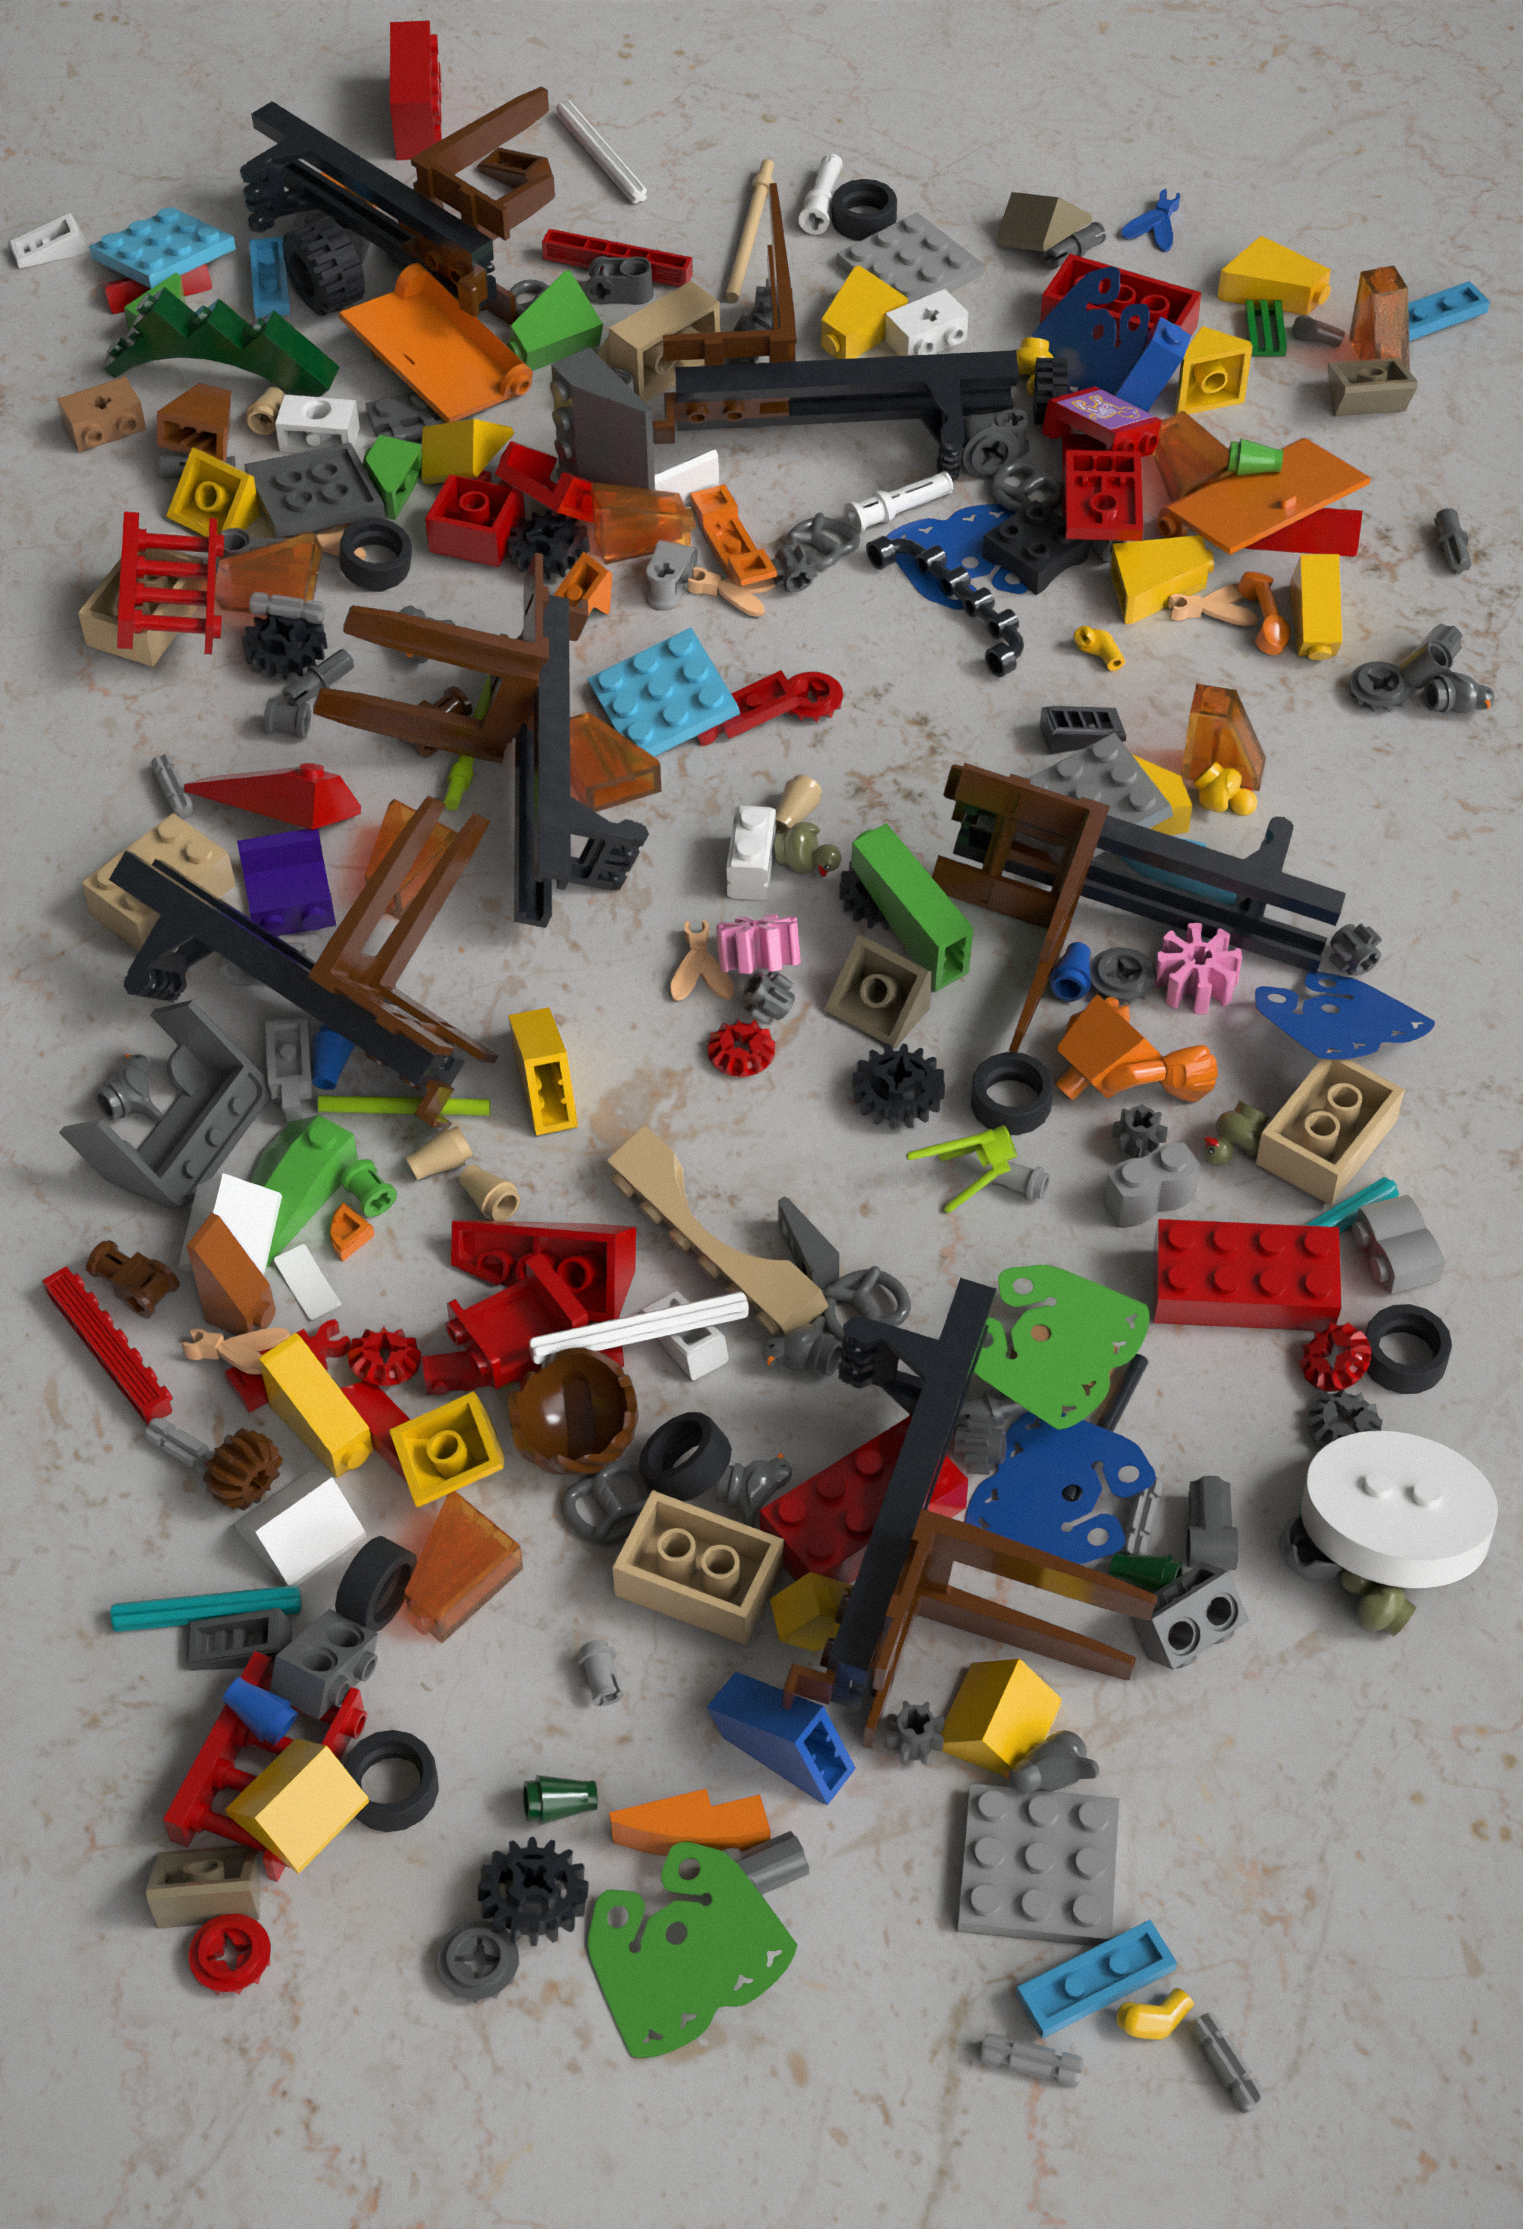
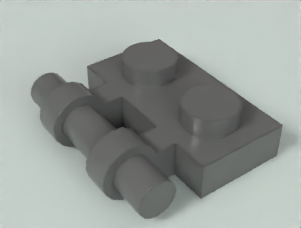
(401, 416)

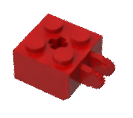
(474, 518)

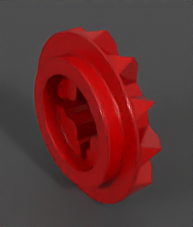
(826, 692)
(737, 1061)
(1349, 1364)
(368, 1365)
(209, 1945)

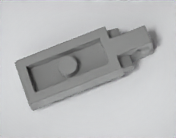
(289, 1064)

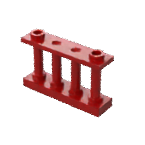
(134, 593)
(216, 1768)

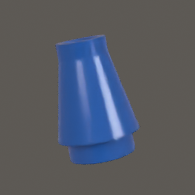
(1072, 974)
(329, 1057)
(260, 1710)

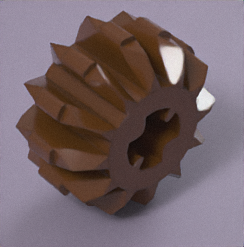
(242, 1469)

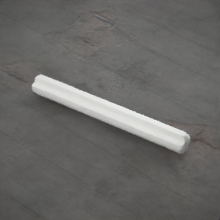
(601, 152)
(642, 1326)

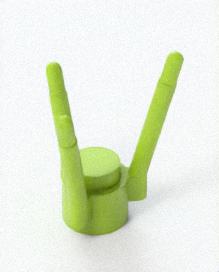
(991, 1147)

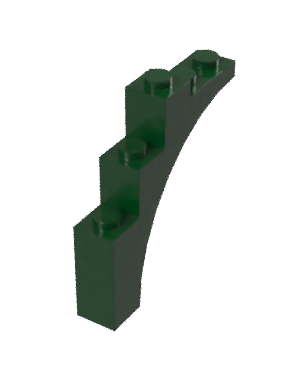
(218, 334)

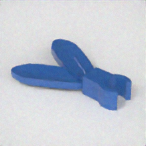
(1157, 219)

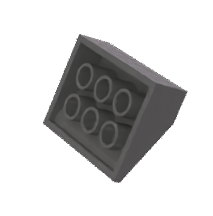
(600, 424)

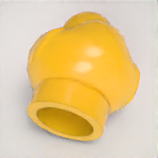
(1029, 350)
(1219, 786)

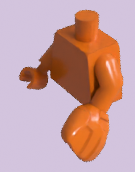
(1117, 1057)

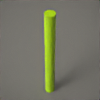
(399, 1105)

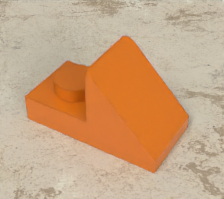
(589, 582)

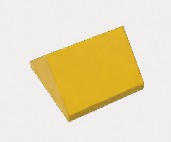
(1213, 372)
(460, 448)
(213, 491)
(999, 1715)
(299, 1803)

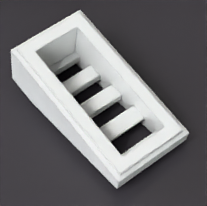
(56, 241)
(692, 1355)

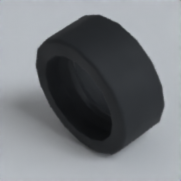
(863, 193)
(375, 575)
(1014, 1068)
(1413, 1321)
(674, 1440)
(375, 1583)
(395, 1745)

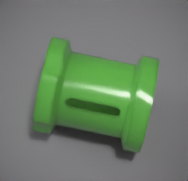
(368, 1187)

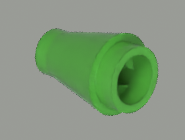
(1253, 458)

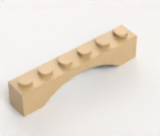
(772, 1287)

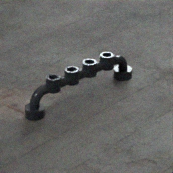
(999, 658)

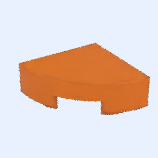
(348, 1232)

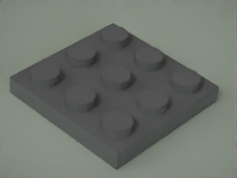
(314, 490)

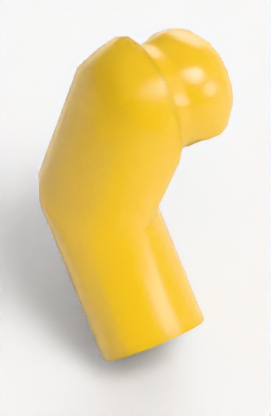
(1100, 644)
(1152, 2020)

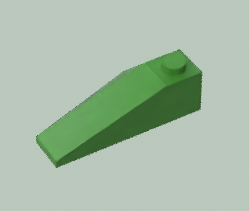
(306, 1170)

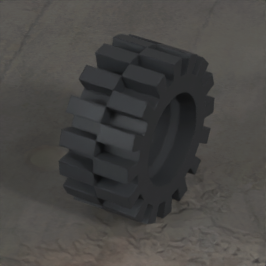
(1048, 383)

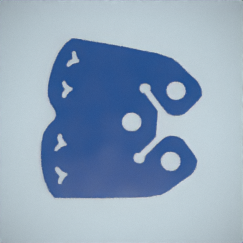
(1071, 328)
(958, 540)
(1361, 1020)
(1033, 1482)

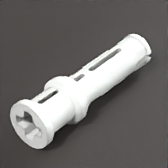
(818, 202)
(884, 505)

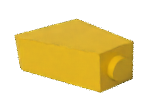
(1275, 273)
(858, 315)
(1154, 570)
(1317, 605)
(543, 1070)
(314, 1406)

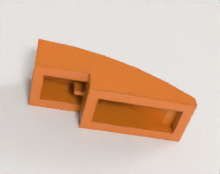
(691, 1818)

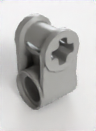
(669, 573)

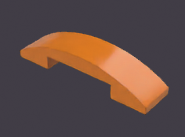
(728, 538)

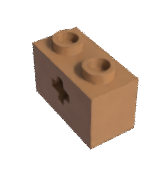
(102, 414)

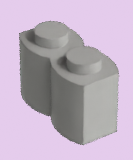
(1151, 1184)
(1398, 1244)

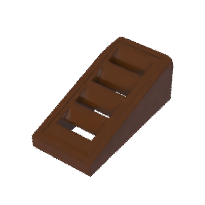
(517, 169)

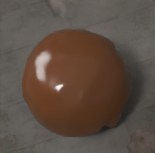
(574, 1413)

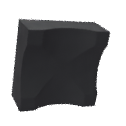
(1034, 546)

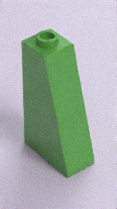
(913, 905)

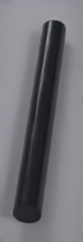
(1114, 1409)

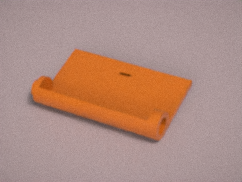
(438, 347)
(1252, 506)

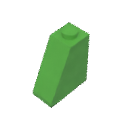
(555, 325)

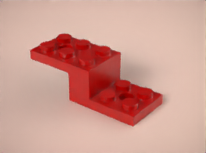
(1101, 491)

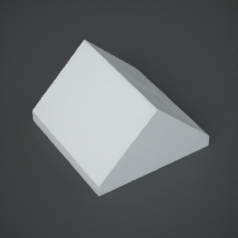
(690, 476)
(245, 1209)
(302, 1528)

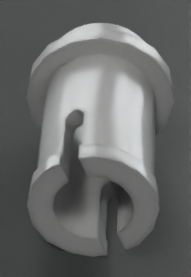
(1025, 1180)
(598, 1664)

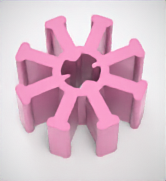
(758, 943)
(1197, 968)

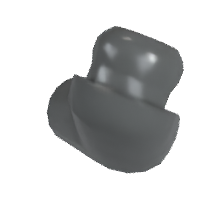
(1309, 329)

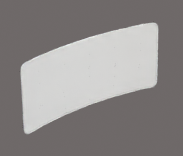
(307, 1282)

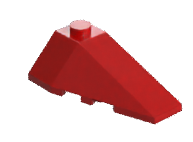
(293, 795)
(588, 1257)

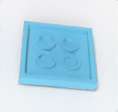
(161, 246)
(664, 694)

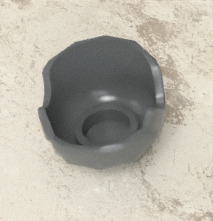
(1303, 1555)

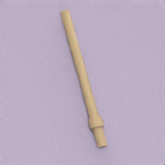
(760, 192)

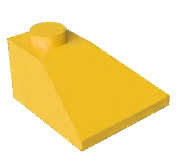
(448, 1448)

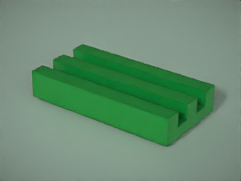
(1265, 310)

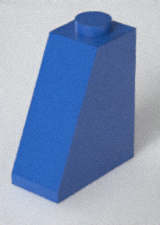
(1155, 365)
(792, 1742)

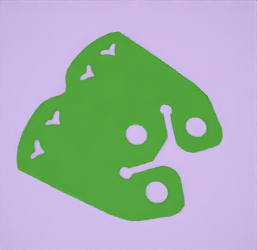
(1079, 1348)
(701, 1972)

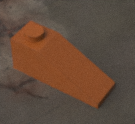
(228, 1281)

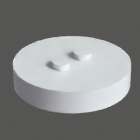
(1399, 1509)

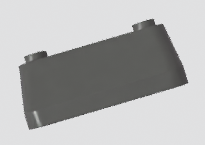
(201, 1128)

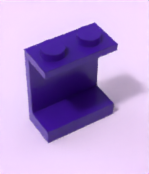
(287, 882)

